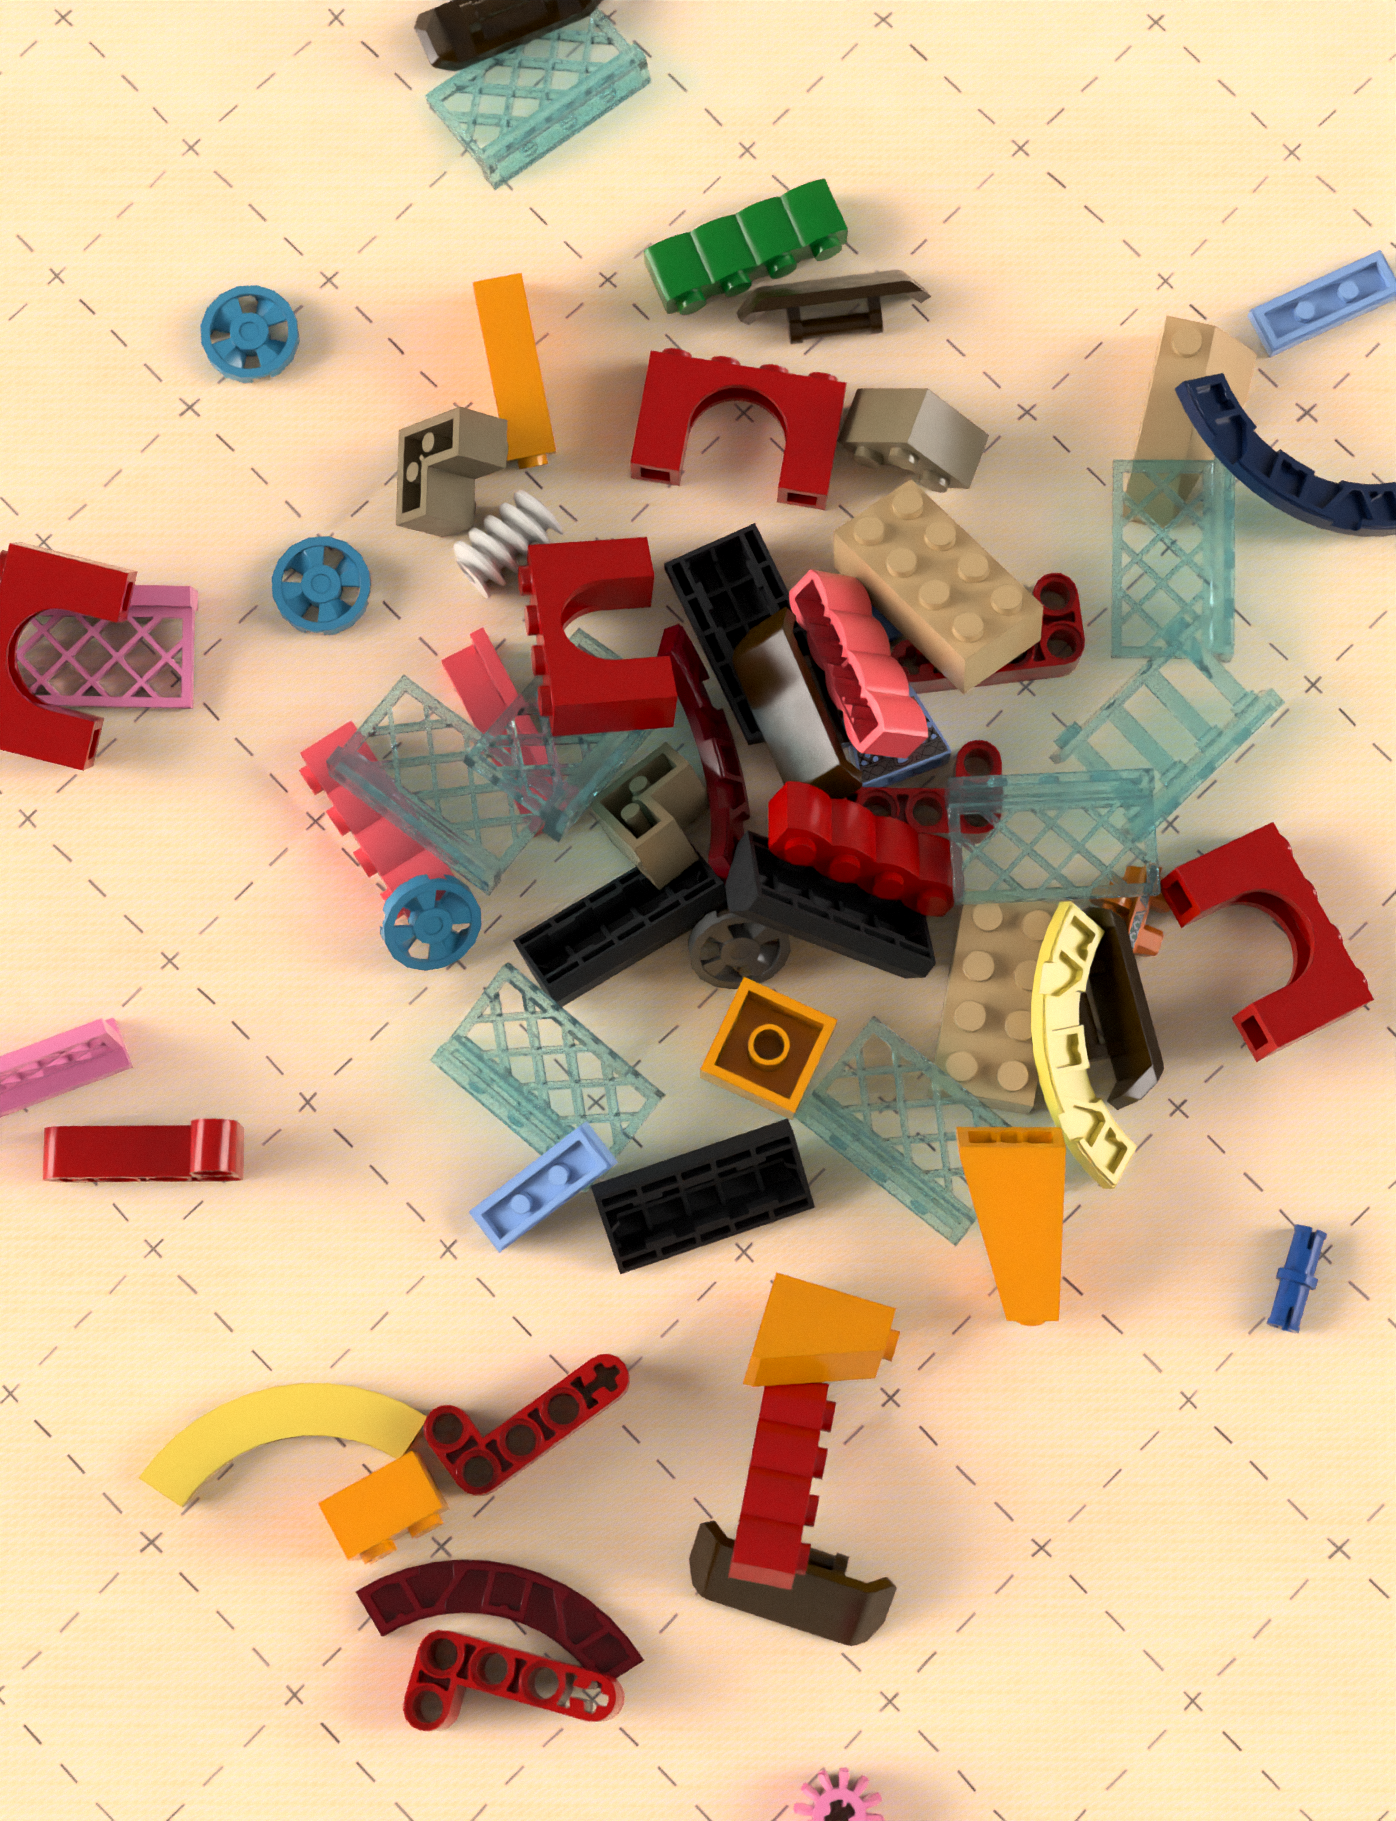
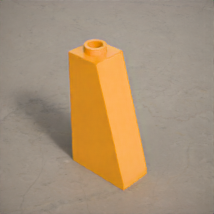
(515, 368)
(1019, 1205)

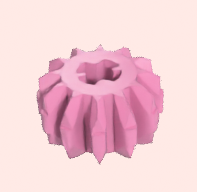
(830, 1793)

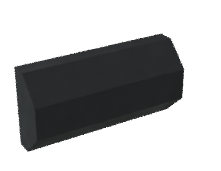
(725, 594)
(827, 911)
(617, 928)
(703, 1196)

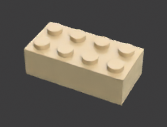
(938, 586)
(988, 1000)

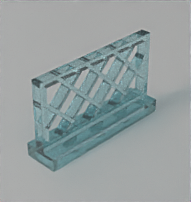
(554, 121)
(1217, 549)
(584, 779)
(1045, 793)
(407, 808)
(514, 1101)
(876, 1154)

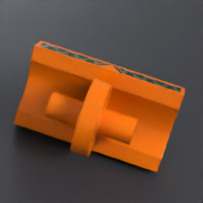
(1134, 911)

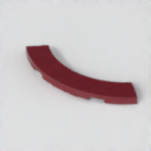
(715, 746)
(506, 1593)

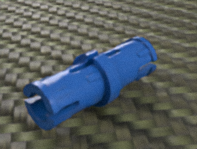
(1296, 1278)

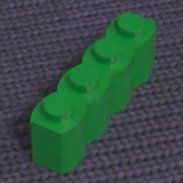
(746, 246)

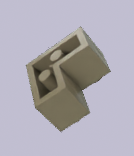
(914, 433)
(440, 467)
(649, 809)

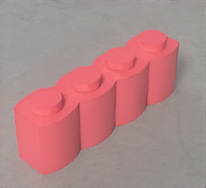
(858, 664)
(382, 844)

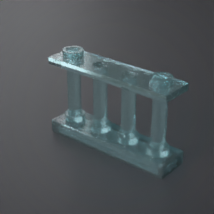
(1213, 742)

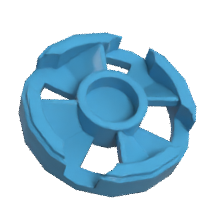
(249, 334)
(321, 586)
(431, 921)

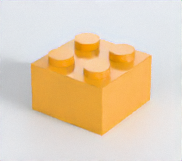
(768, 1048)
(385, 1507)

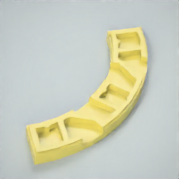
(1061, 1047)
(276, 1416)

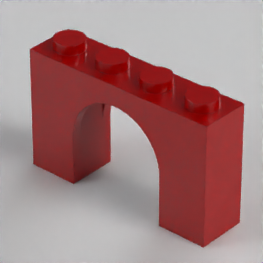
(685, 387)
(31, 583)
(579, 689)
(1264, 875)

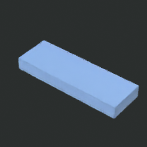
(1324, 303)
(543, 1186)

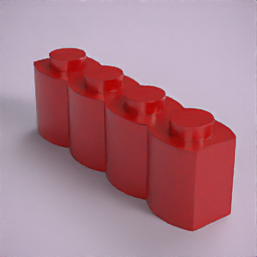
(861, 848)
(779, 1484)

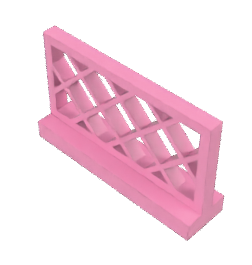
(147, 602)
(61, 1064)

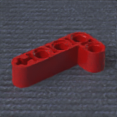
(1037, 660)
(903, 801)
(150, 1153)
(535, 1416)
(517, 1685)

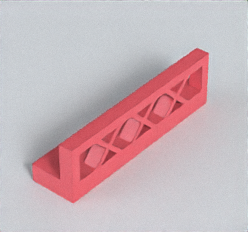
(487, 694)

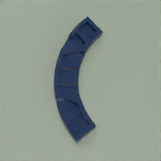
(1278, 477)

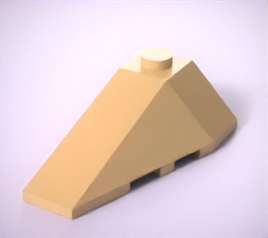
(1166, 433)

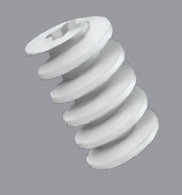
(504, 540)

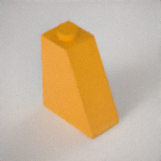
(819, 1336)

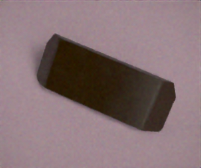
(476, 30)
(827, 291)
(794, 708)
(1122, 1014)
(818, 1603)

